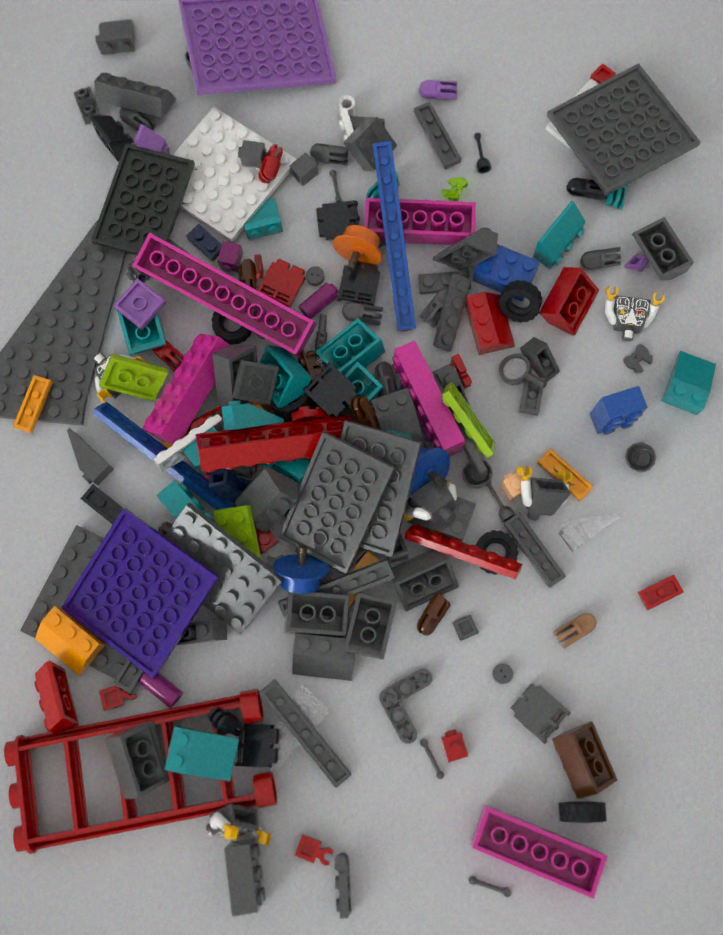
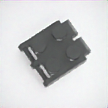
(539, 711)

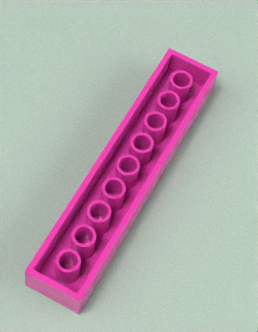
(224, 294)

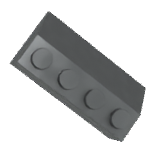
(133, 95)

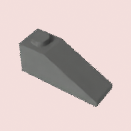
(88, 460)

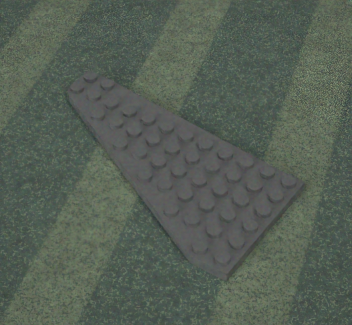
(63, 335)

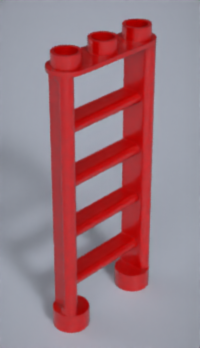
(22, 794)

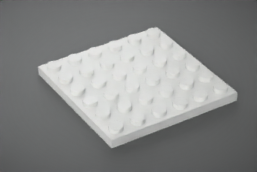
(220, 188)

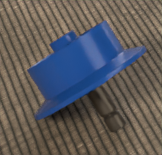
(431, 465)
(300, 571)

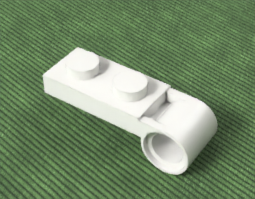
(345, 113)

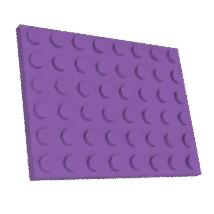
(255, 44)

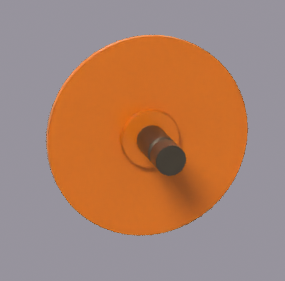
(358, 245)

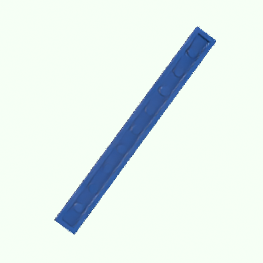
(394, 235)
(152, 447)

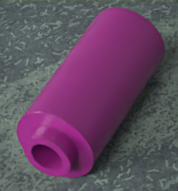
(319, 300)
(162, 689)

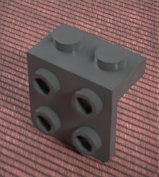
(116, 37)

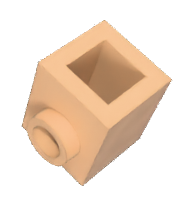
(512, 485)

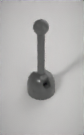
(505, 512)

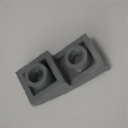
(86, 103)

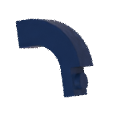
(227, 484)

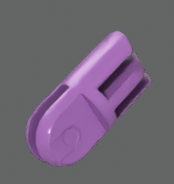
(438, 89)

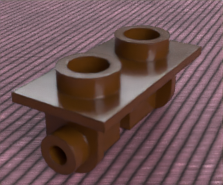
(307, 361)

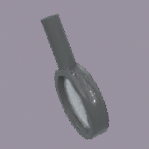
(517, 369)

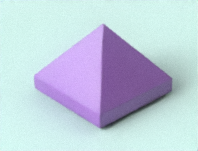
(637, 263)

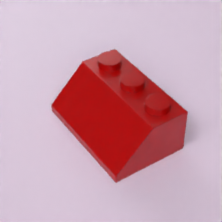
(569, 300)
(488, 323)
(55, 698)

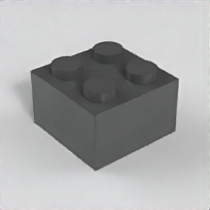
(362, 139)

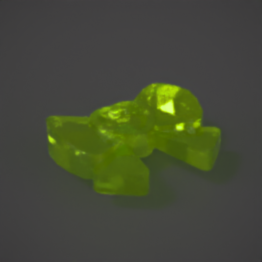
(458, 185)

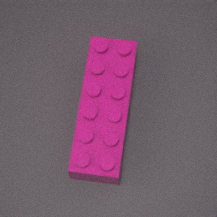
(426, 220)
(185, 391)
(427, 399)
(538, 851)

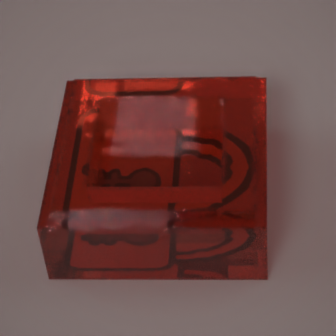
(258, 266)

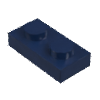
(205, 242)

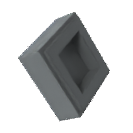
(465, 627)

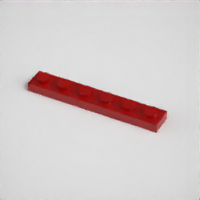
(463, 551)

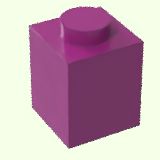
(230, 256)

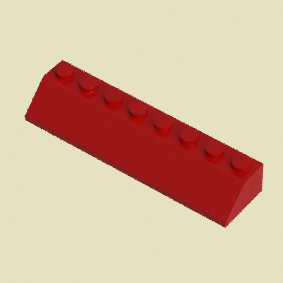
(265, 443)

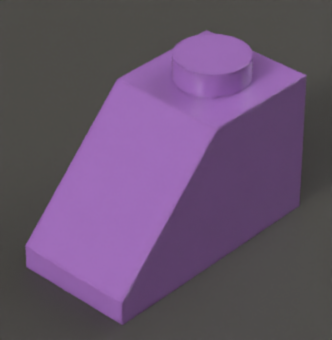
(150, 140)

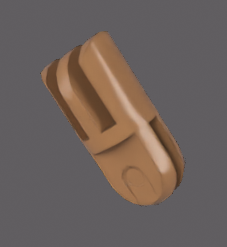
(580, 626)

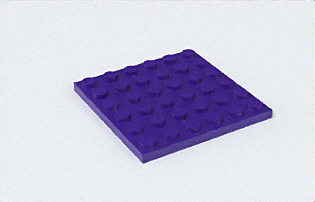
(140, 592)

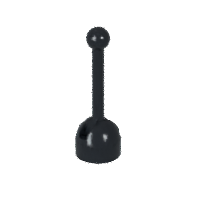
(483, 164)

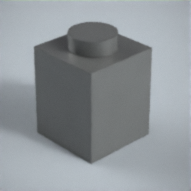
(252, 153)
(304, 168)

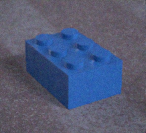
(505, 268)
(618, 410)

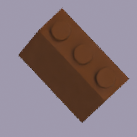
(584, 760)

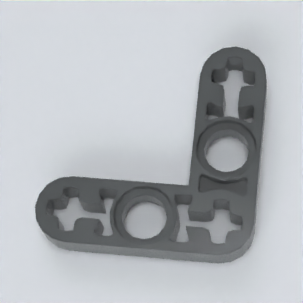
(398, 697)

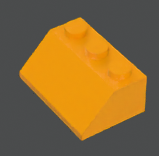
(69, 640)

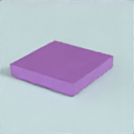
(139, 304)

